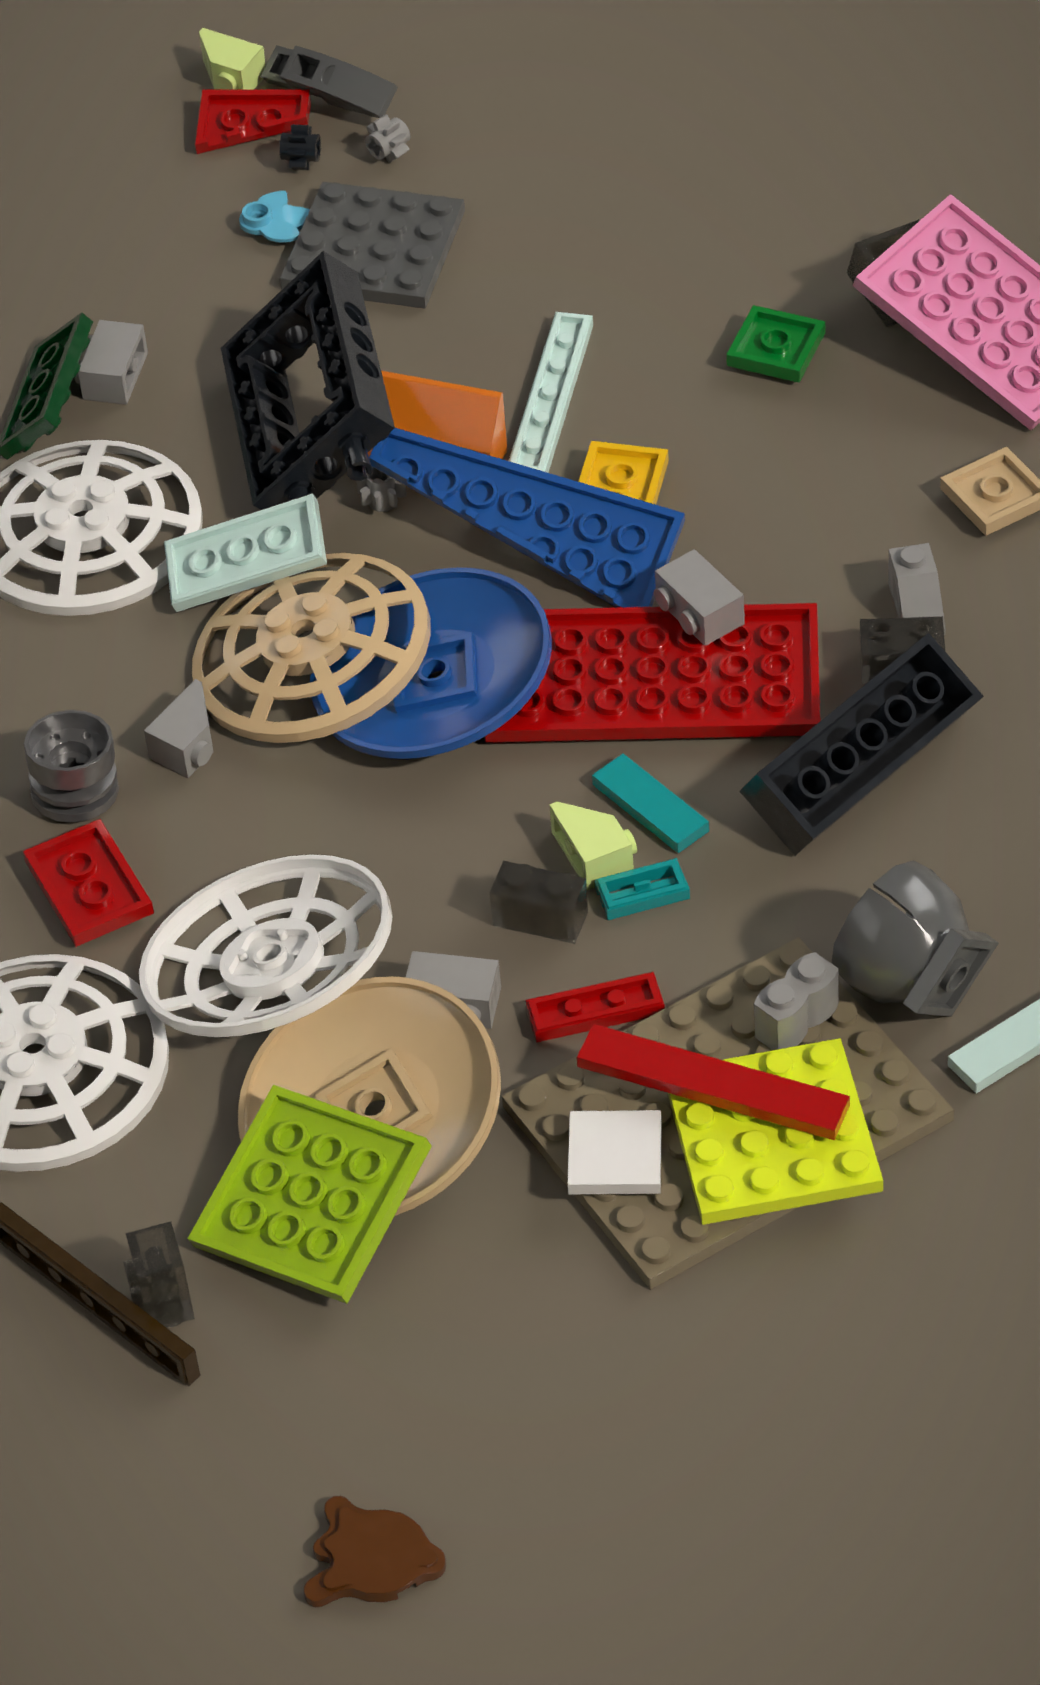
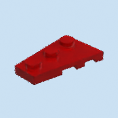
(246, 115)

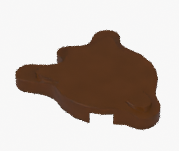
(370, 1555)

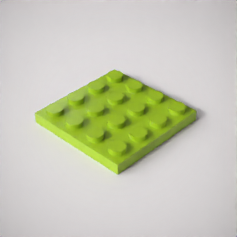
(310, 1193)

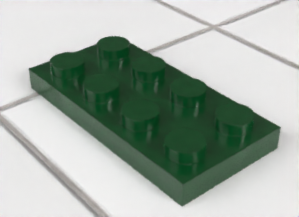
(45, 386)

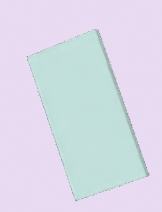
(245, 552)

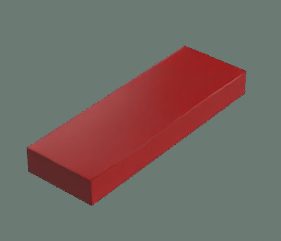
(598, 1004)

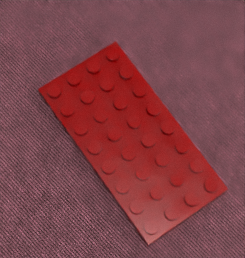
(646, 678)

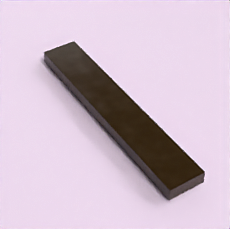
(98, 1297)

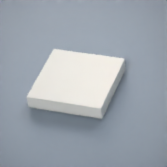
(615, 1152)

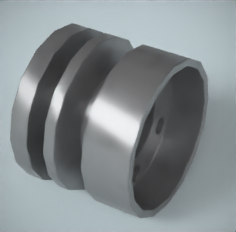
(71, 765)

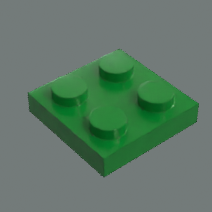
(776, 343)

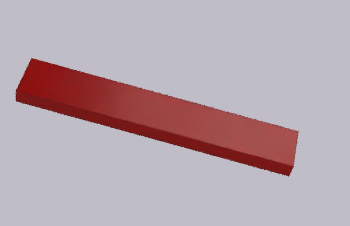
(713, 1081)

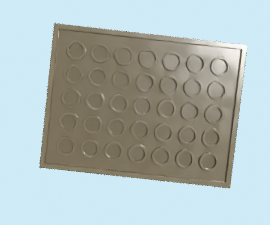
(664, 1231)

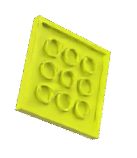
(760, 1167)

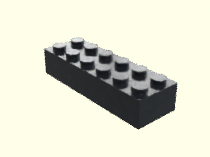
(861, 744)

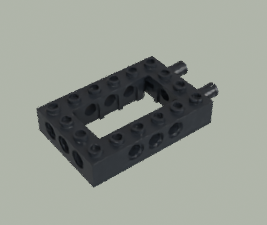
(319, 308)

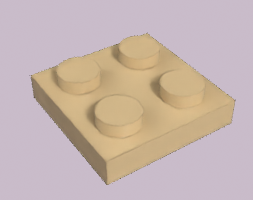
(994, 490)

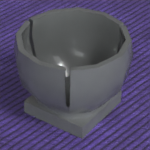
(915, 956)

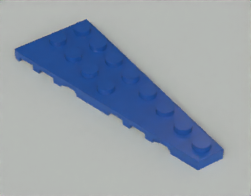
(573, 528)

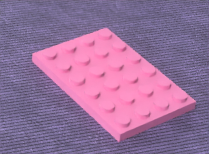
(967, 301)

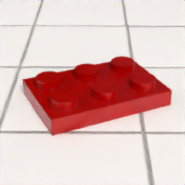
(88, 882)

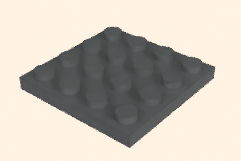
(385, 235)

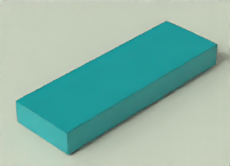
(650, 803)

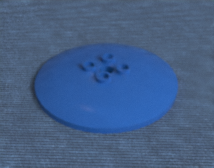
(485, 639)

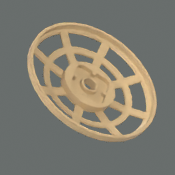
(299, 656)

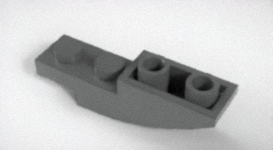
(329, 79)

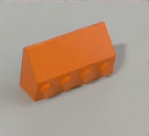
(448, 412)

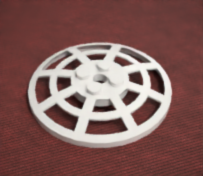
(101, 526)
(268, 956)
(64, 1057)

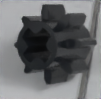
(300, 147)

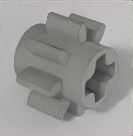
(387, 138)
(380, 491)

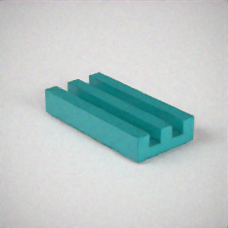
(643, 894)

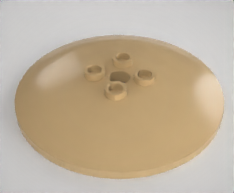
(393, 1045)

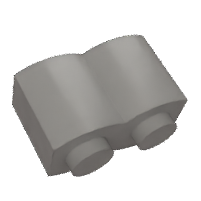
(796, 1002)

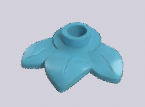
(273, 217)

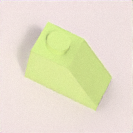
(231, 61)
(592, 841)

